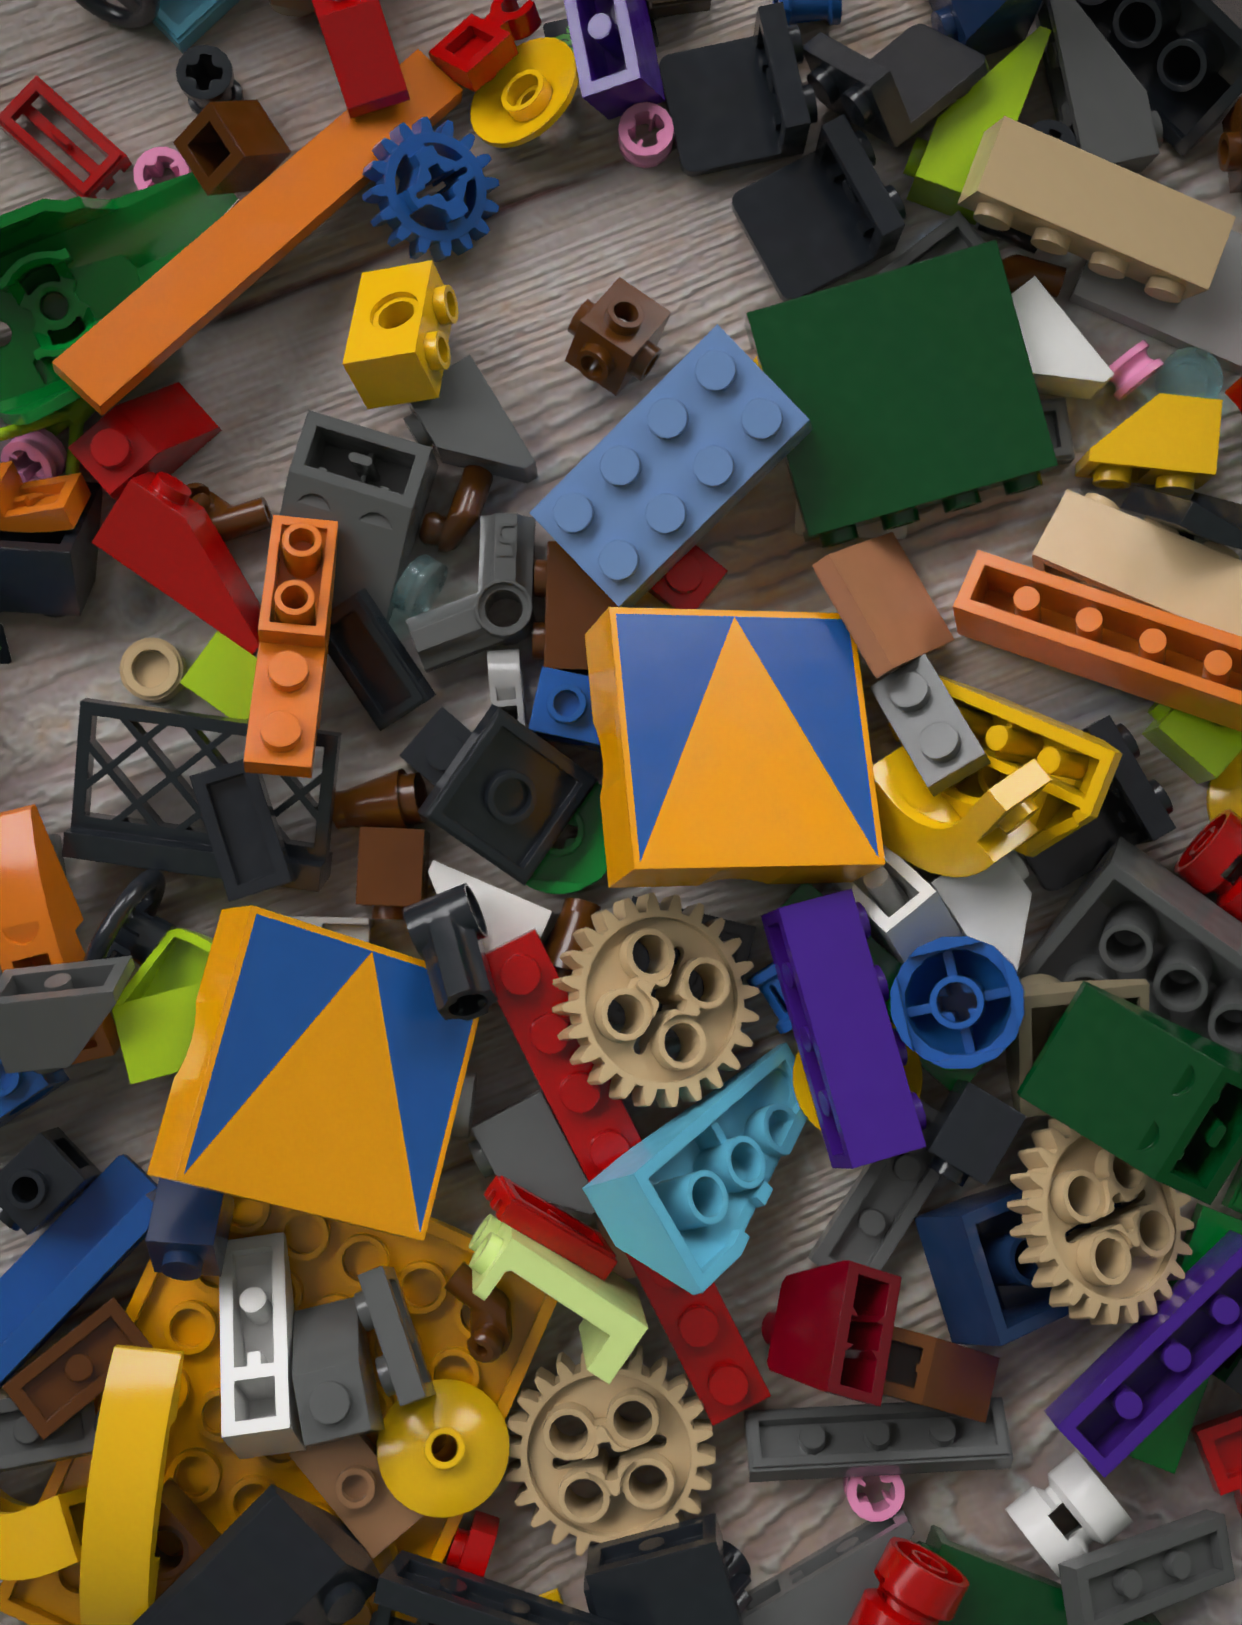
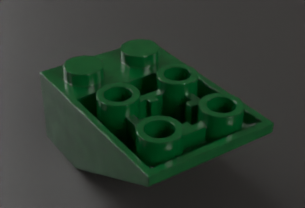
(1143, 1091)

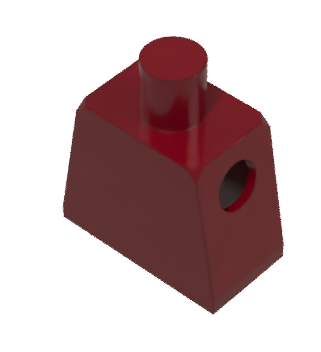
(834, 1329)

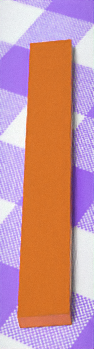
(243, 244)

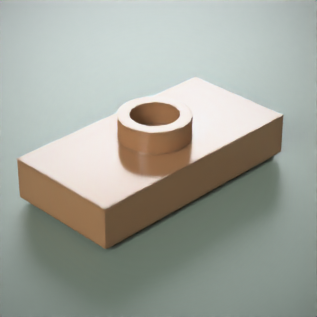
(353, 1486)

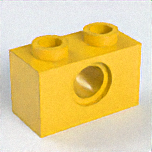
(400, 335)

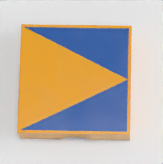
(732, 748)
(315, 1077)

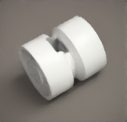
(1087, 1500)

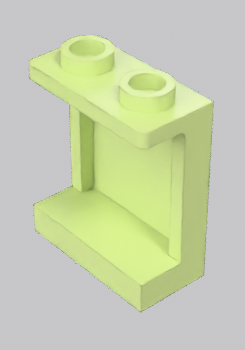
(610, 1307)

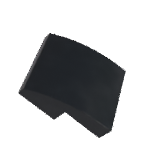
(1200, 516)

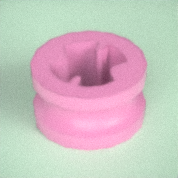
(656, 117)
(153, 163)
(1133, 369)
(36, 455)
(875, 1511)

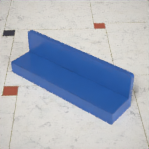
(72, 1260)

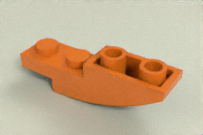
(292, 647)
(40, 910)

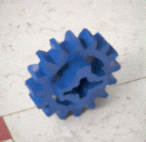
(446, 216)

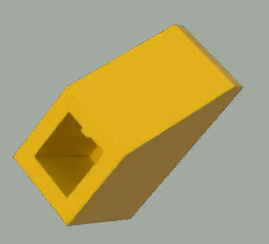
(1162, 444)

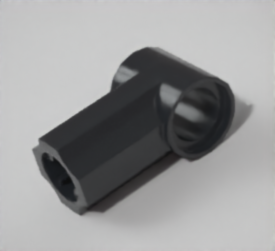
(449, 939)

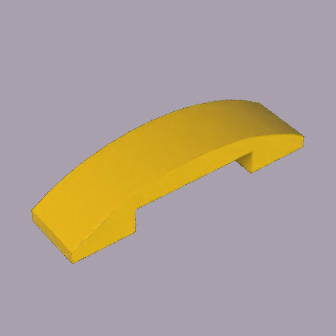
(127, 1485)

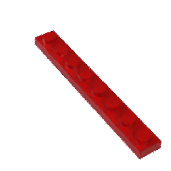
(599, 1134)

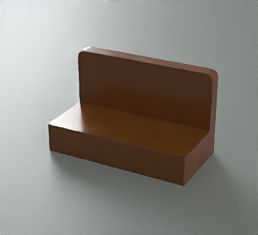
(72, 1369)

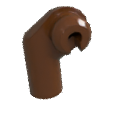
(1021, 269)
(463, 513)
(231, 520)
(488, 1319)

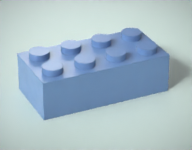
(672, 468)

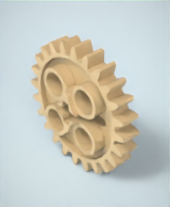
(608, 973)
(1126, 1254)
(625, 1502)

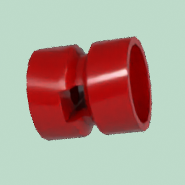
(1210, 856)
(913, 1588)

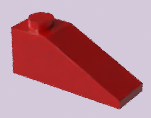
(180, 552)

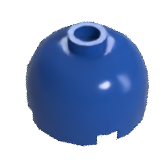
(957, 1002)

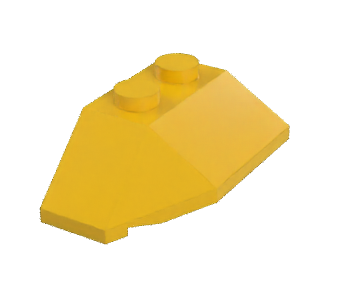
(1013, 736)

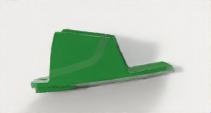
(75, 264)

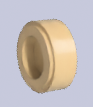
(153, 670)

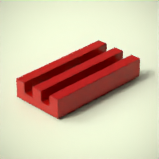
(100, 175)
(550, 1227)

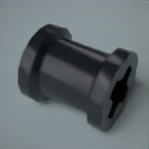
(207, 77)

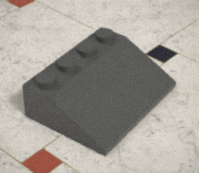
(1150, 925)

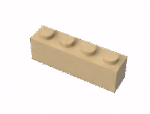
(1095, 211)
(1141, 561)

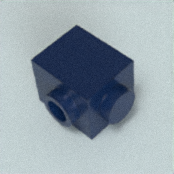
(188, 1230)

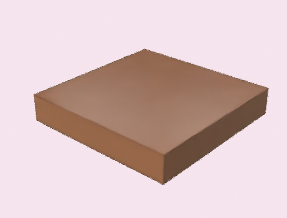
(882, 603)

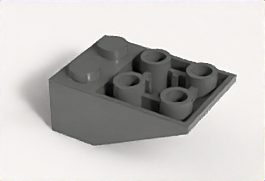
(373, 490)

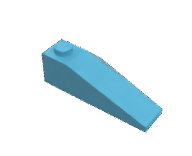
(696, 1181)

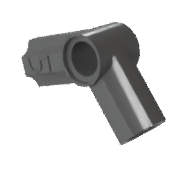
(504, 573)

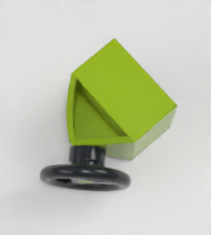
(159, 1002)

